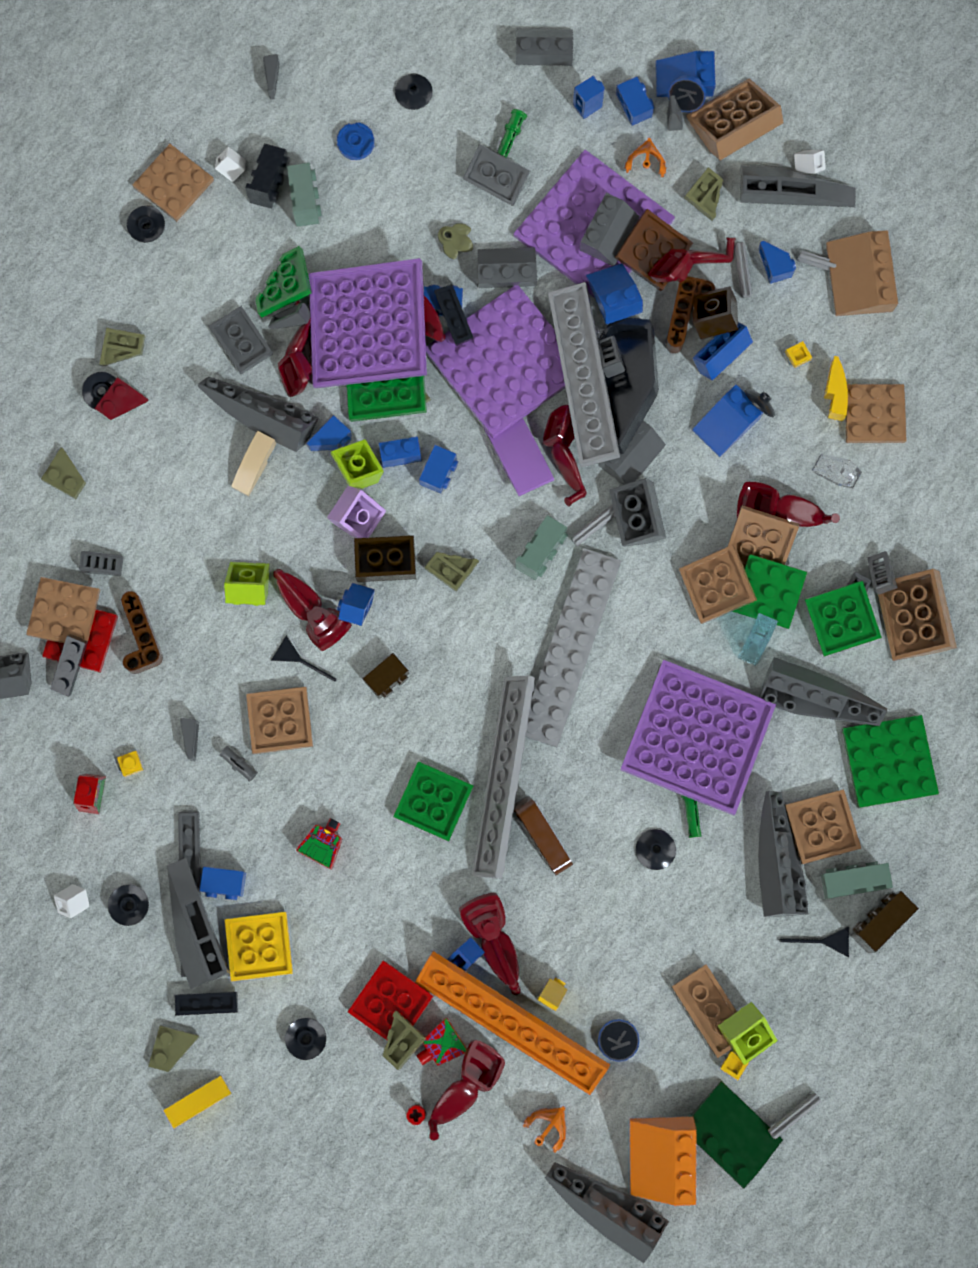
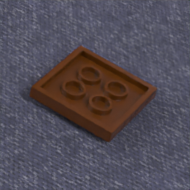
(648, 244)

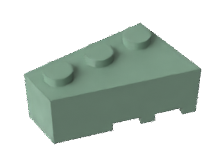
(304, 194)
(541, 548)
(856, 880)

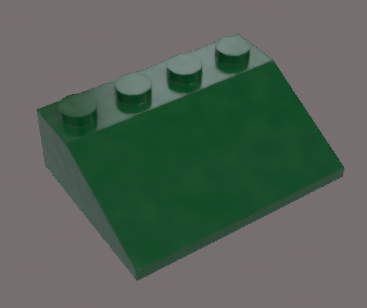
(733, 1134)

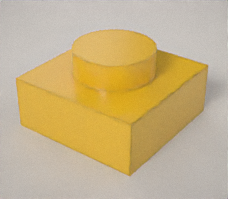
(798, 354)
(130, 763)
(733, 1066)

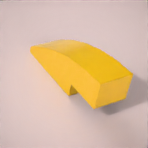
(837, 391)
(197, 1102)

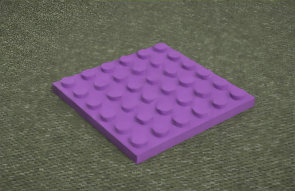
(568, 209)
(367, 323)
(507, 365)
(698, 737)

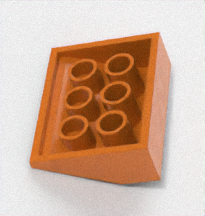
(663, 1159)

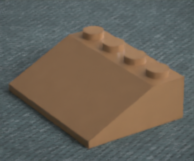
(736, 118)
(863, 274)
(917, 616)

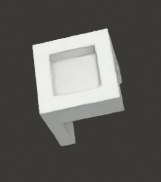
(810, 161)
(230, 164)
(71, 901)

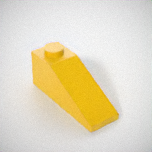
(553, 993)

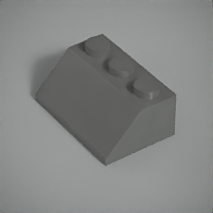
(544, 47)
(609, 229)
(507, 267)
(637, 457)
(637, 513)

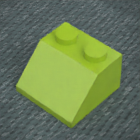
(358, 464)
(247, 583)
(748, 1033)

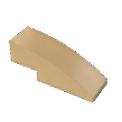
(253, 463)

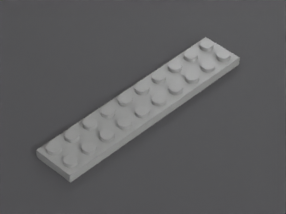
(583, 375)
(570, 646)
(503, 777)

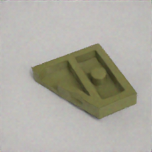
(705, 193)
(121, 346)
(64, 475)
(451, 569)
(402, 1041)
(170, 1047)

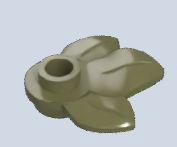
(457, 242)

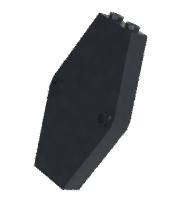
(637, 387)

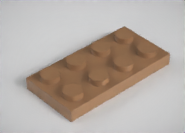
(706, 1006)

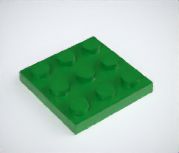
(775, 588)
(843, 618)
(433, 801)

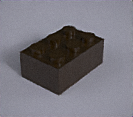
(385, 558)
(883, 921)

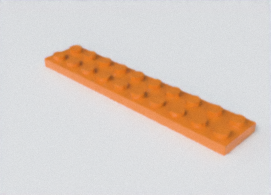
(512, 1023)

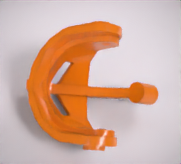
(649, 148)
(556, 1118)

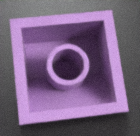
(356, 513)

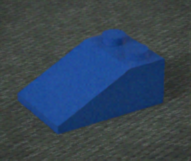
(696, 64)
(615, 293)
(727, 421)

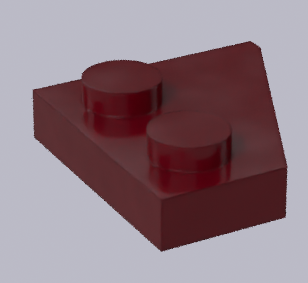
(120, 399)

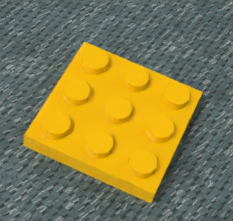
(258, 946)

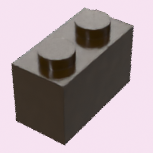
(386, 676)

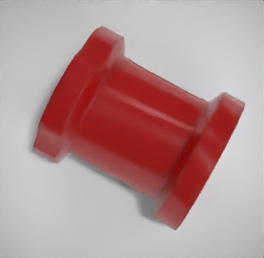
(420, 1109)

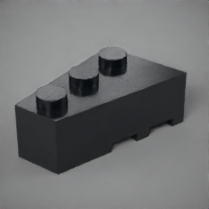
(267, 176)

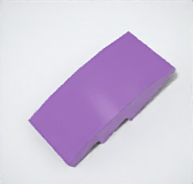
(521, 458)

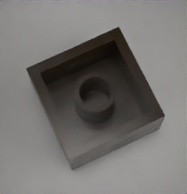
(715, 312)

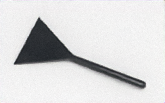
(288, 653)
(838, 941)

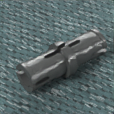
(238, 763)

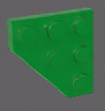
(285, 284)

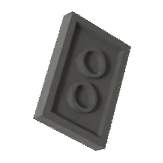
(496, 174)
(240, 340)

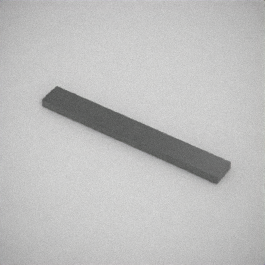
(190, 846)

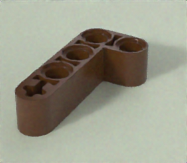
(684, 314)
(138, 631)
(542, 835)

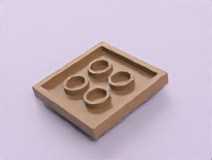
(173, 182)
(876, 413)
(762, 536)
(717, 584)
(62, 610)
(279, 720)
(822, 827)

